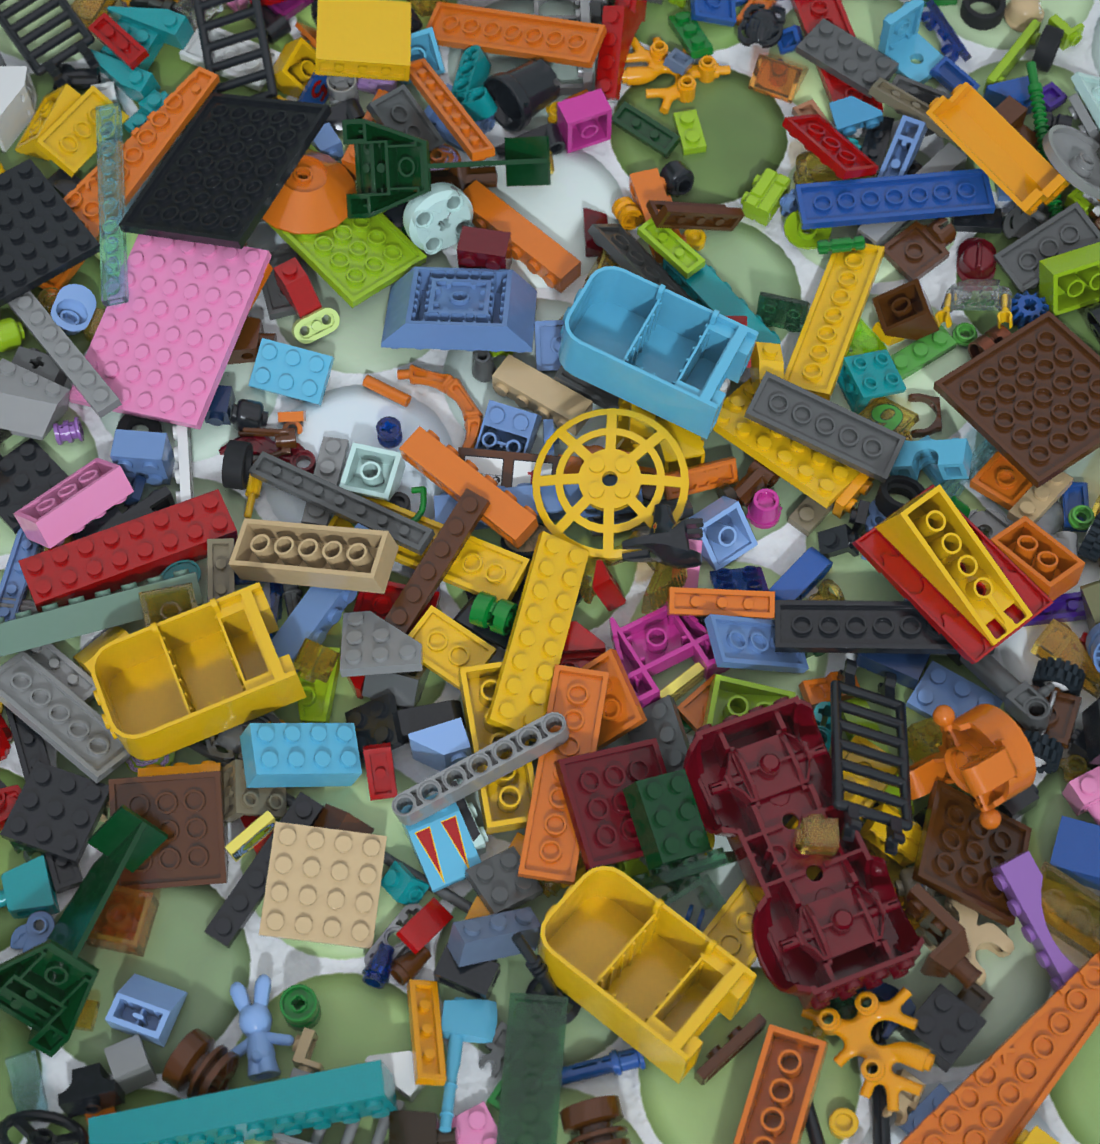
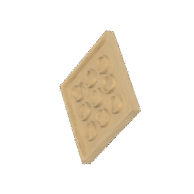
(323, 885)

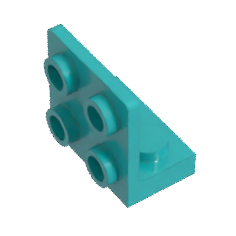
(869, 377)

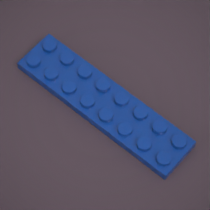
(894, 198)

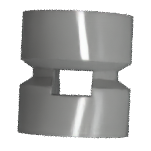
(341, 89)

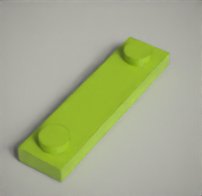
(1029, 37)

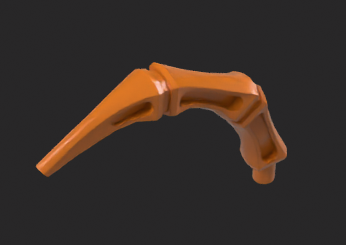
(455, 390)

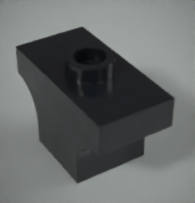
(90, 1092)

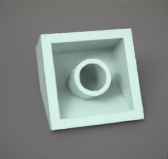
(373, 472)

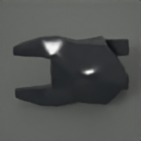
(666, 541)

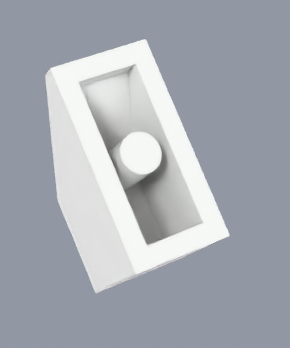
(401, 1067)

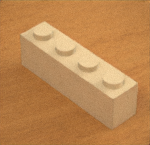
(540, 393)

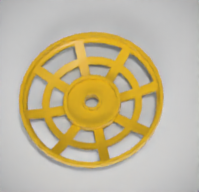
(605, 497)

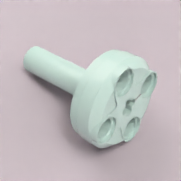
(438, 217)

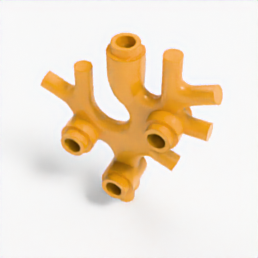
(684, 86)
(858, 1042)

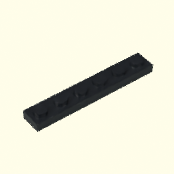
(251, 887)

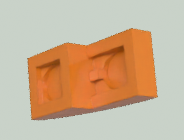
(818, 689)

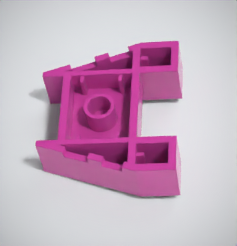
(657, 644)

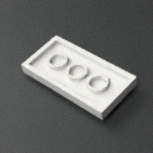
(193, 55)

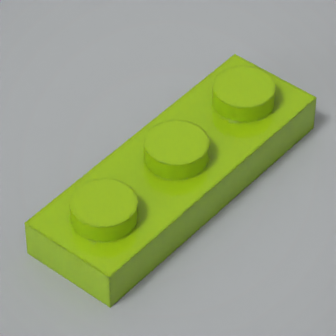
(672, 248)

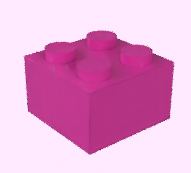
(584, 120)

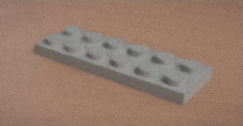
(60, 717)

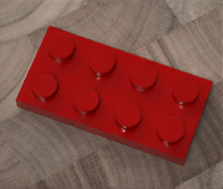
(830, 146)

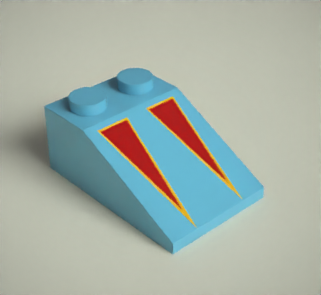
(442, 846)

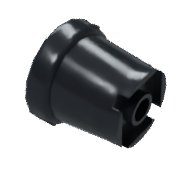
(522, 93)

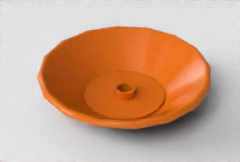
(312, 196)

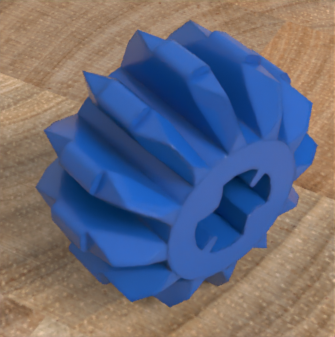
(1027, 308)

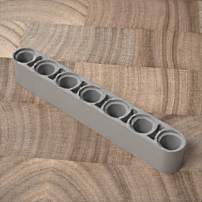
(474, 781)

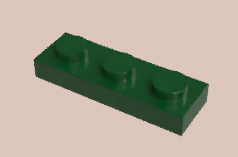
(645, 129)

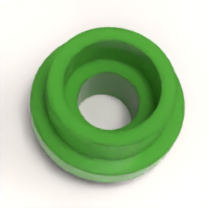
(964, 329)
(1084, 512)

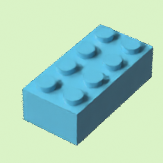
(300, 755)

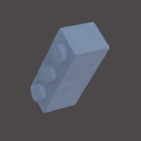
(490, 936)

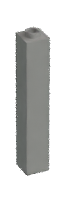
(947, 159)

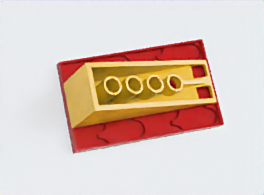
(952, 574)

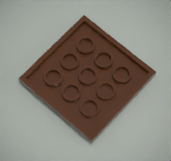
(191, 814)
(959, 853)

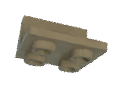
(242, 801)

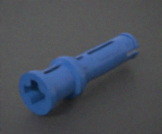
(614, 1063)

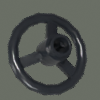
(21, 1120)

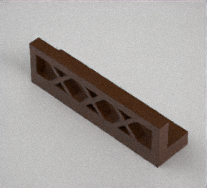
(694, 215)

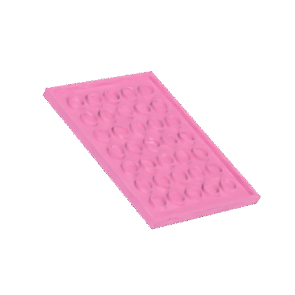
(177, 330)

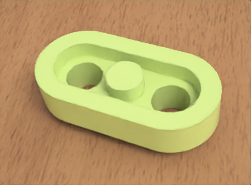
(314, 325)

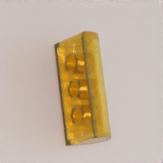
(1070, 910)

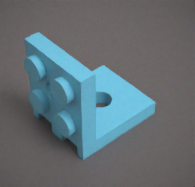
(903, 43)

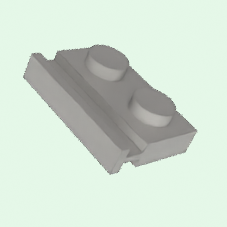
(1079, 112)

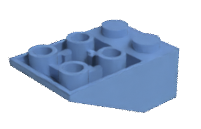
(508, 429)

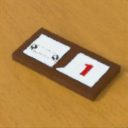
(508, 467)

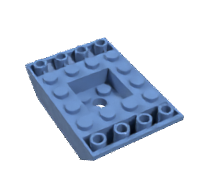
(460, 310)

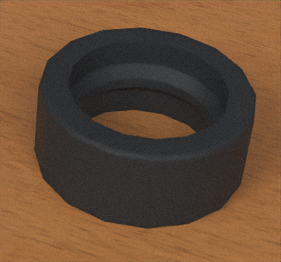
(982, 21)
(1047, 47)
(236, 464)
(899, 485)

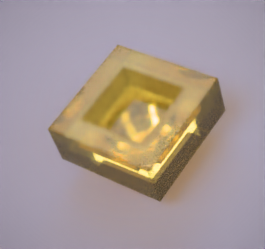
(88, 1016)

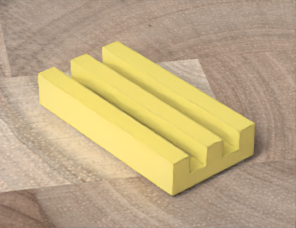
(684, 682)

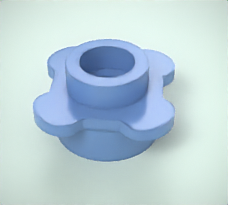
(788, 203)

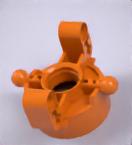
(981, 755)

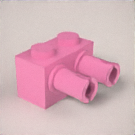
(1084, 794)

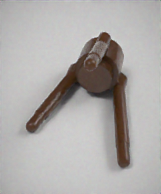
(284, 438)

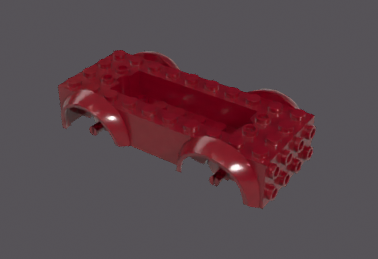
(807, 934)

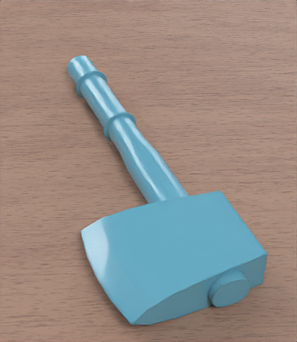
(463, 1022)

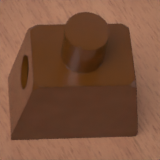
(249, 341)

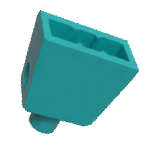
(29, 889)

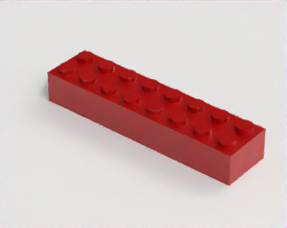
(127, 551)

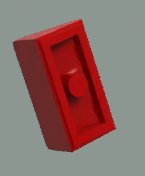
(607, 587)

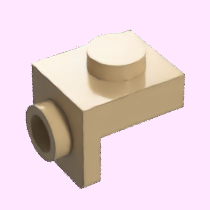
(303, 1048)

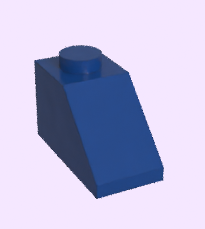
(1015, 88)

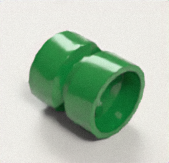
(490, 612)
(300, 1007)

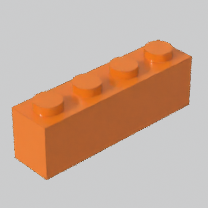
(649, 186)

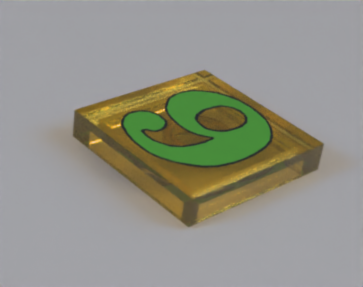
(890, 415)

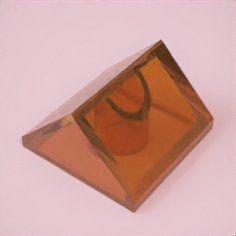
(777, 77)

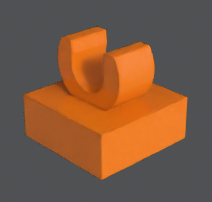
(292, 418)

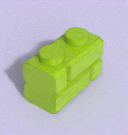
(764, 198)

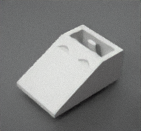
(17, 103)

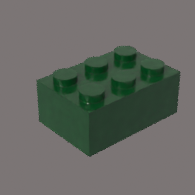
(666, 819)

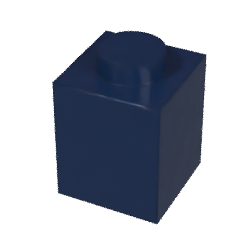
(221, 406)

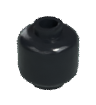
(678, 178)
(248, 414)

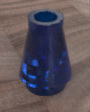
(379, 967)

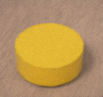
(695, 238)
(843, 1123)

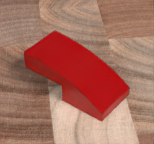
(424, 925)

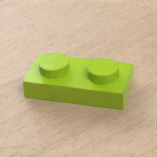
(690, 132)

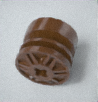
(199, 1066)
(594, 1121)

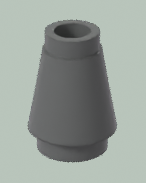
(483, 366)

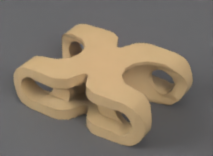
(979, 937)

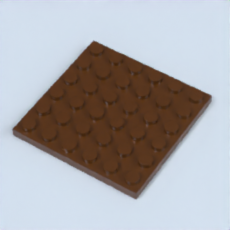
(1032, 397)

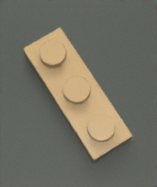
(1041, 499)

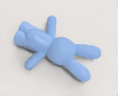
(256, 1024)

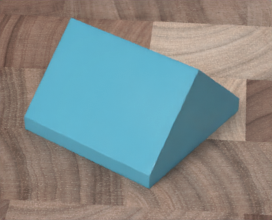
(425, 46)

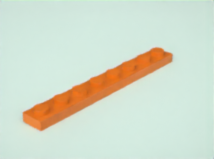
(450, 111)

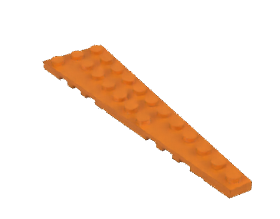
(140, 154)
(1021, 1072)

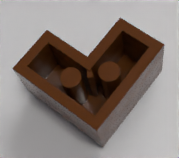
(1015, 115)

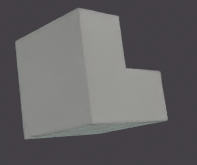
(130, 1064)

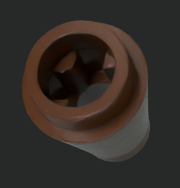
(409, 965)

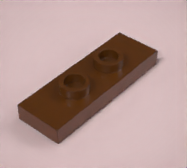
(739, 1039)

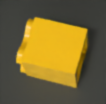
(689, 443)

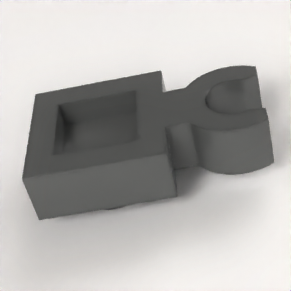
(497, 1050)

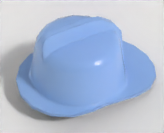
(73, 308)

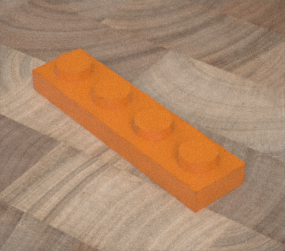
(721, 602)

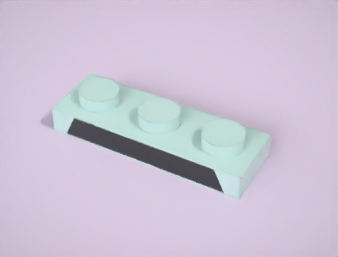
(468, 812)

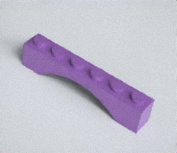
(1022, 886)

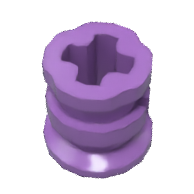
(68, 431)

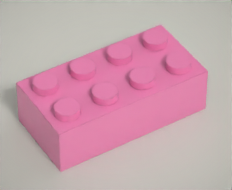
(74, 503)

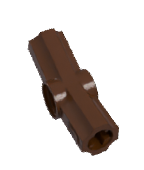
(464, 176)
(757, 478)

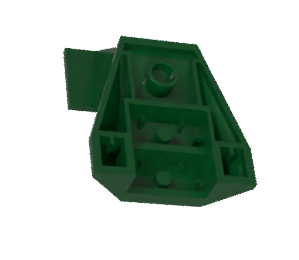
(397, 165)
(51, 981)

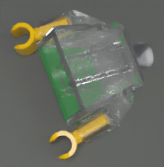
(977, 296)

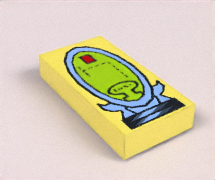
(251, 836)

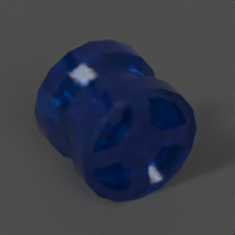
(389, 438)

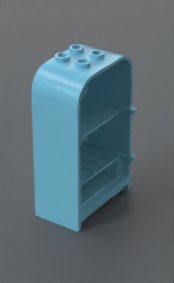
(654, 348)

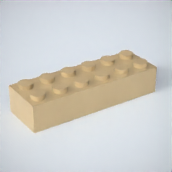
(314, 555)

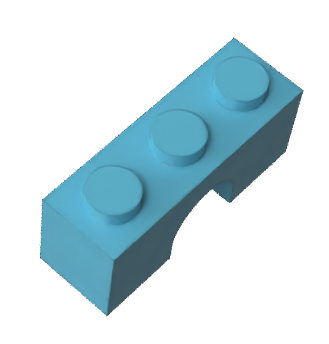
(950, 455)

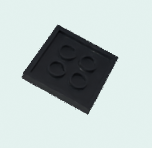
(24, 477)
(56, 812)

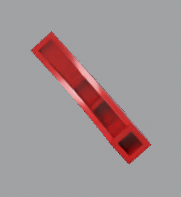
(621, 25)

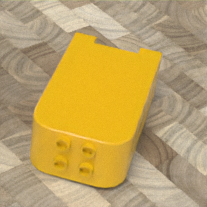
(193, 675)
(640, 967)

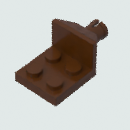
(942, 929)

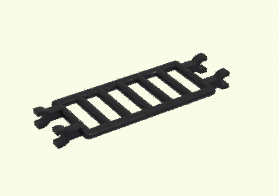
(263, 52)
(31, 56)
(852, 810)

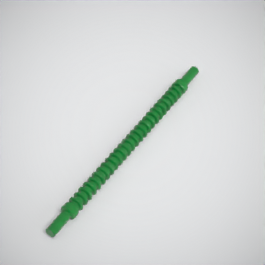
(1035, 90)

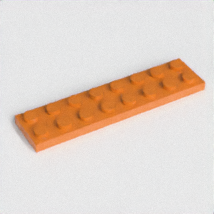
(517, 34)
(550, 842)

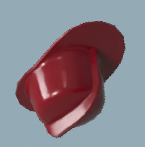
(976, 259)

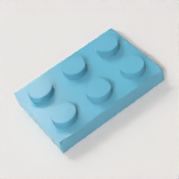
(291, 371)

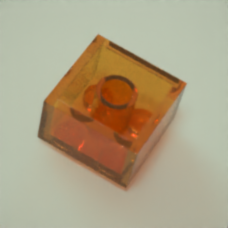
(125, 921)

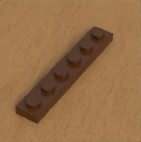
(437, 561)

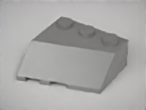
(29, 401)

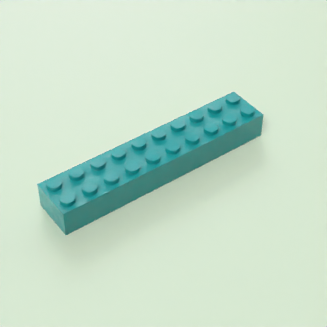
(256, 1109)

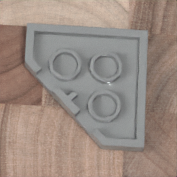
(376, 647)

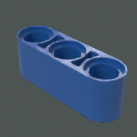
(802, 576)

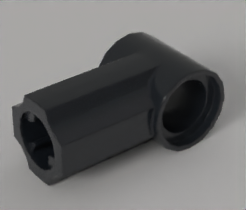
(275, 25)
(78, 78)

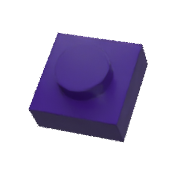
(1053, 97)

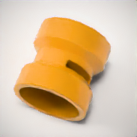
(627, 213)

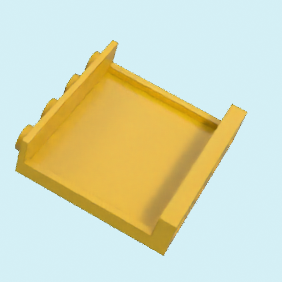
(364, 39)

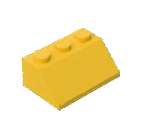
(47, 113)

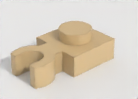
(907, 1100)

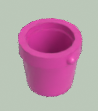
(764, 509)

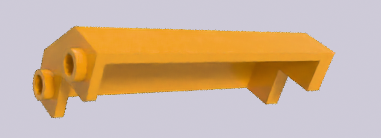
(997, 148)

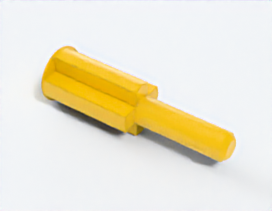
(252, 492)

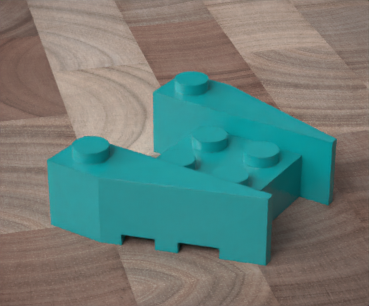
(151, 29)

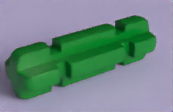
(841, 245)

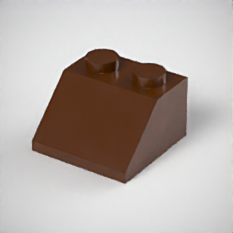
(906, 312)

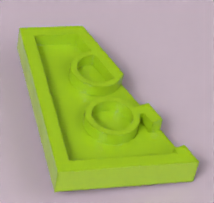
(320, 696)

